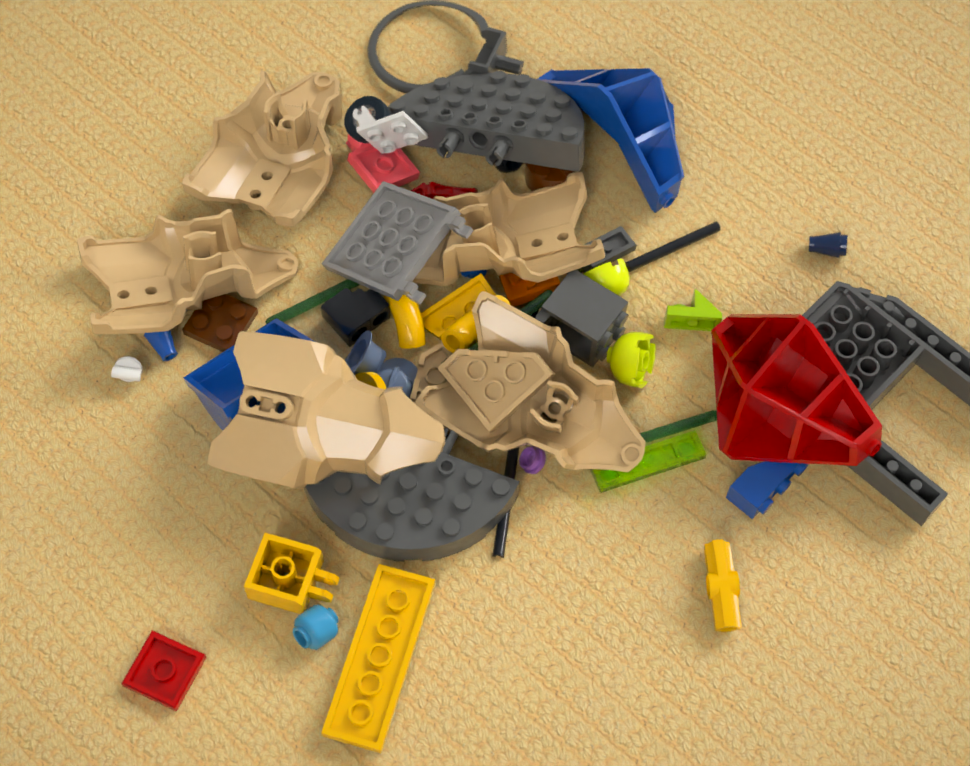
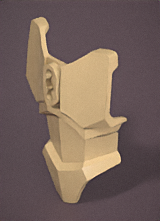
(273, 149)
(515, 234)
(175, 269)
(567, 417)
(328, 418)

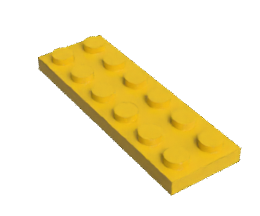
(378, 658)

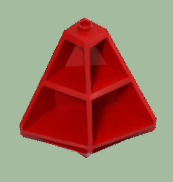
(787, 395)

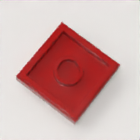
(164, 670)

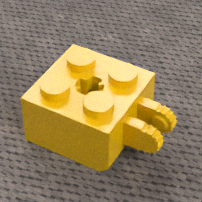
(295, 589)

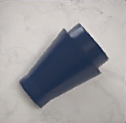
(829, 244)

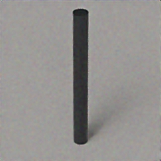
(672, 246)

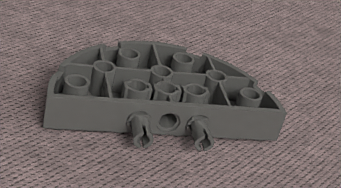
(498, 119)
(416, 510)

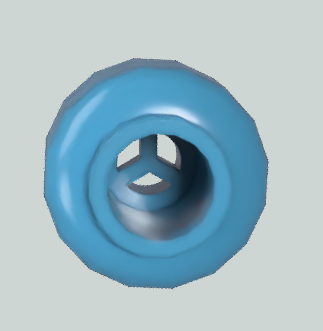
(315, 627)

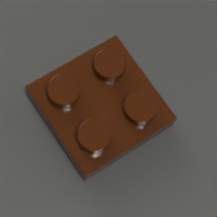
(220, 321)

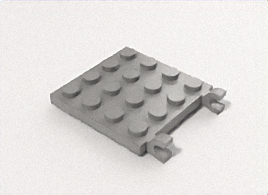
(394, 241)

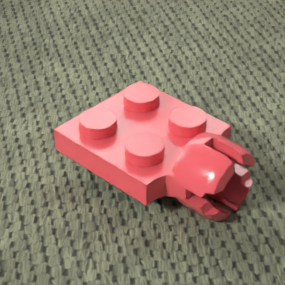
(379, 167)

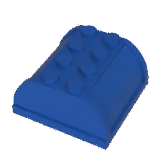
(220, 380)

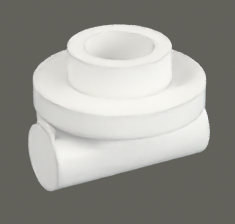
(127, 369)

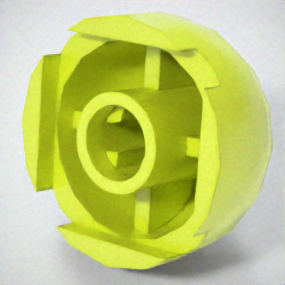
(613, 278)
(631, 358)

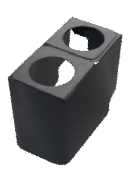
(355, 313)

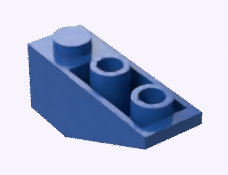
(760, 483)

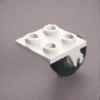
(370, 122)

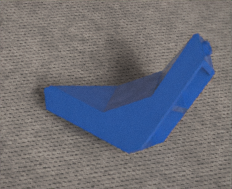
(637, 116)

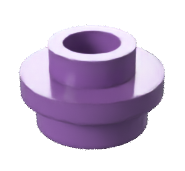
(532, 459)

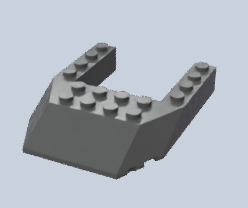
(877, 346)

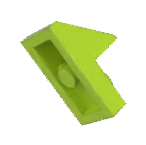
(700, 316)

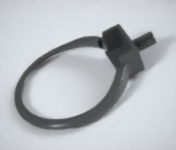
(490, 59)

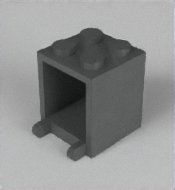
(586, 315)

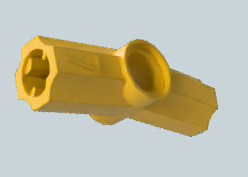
(722, 586)

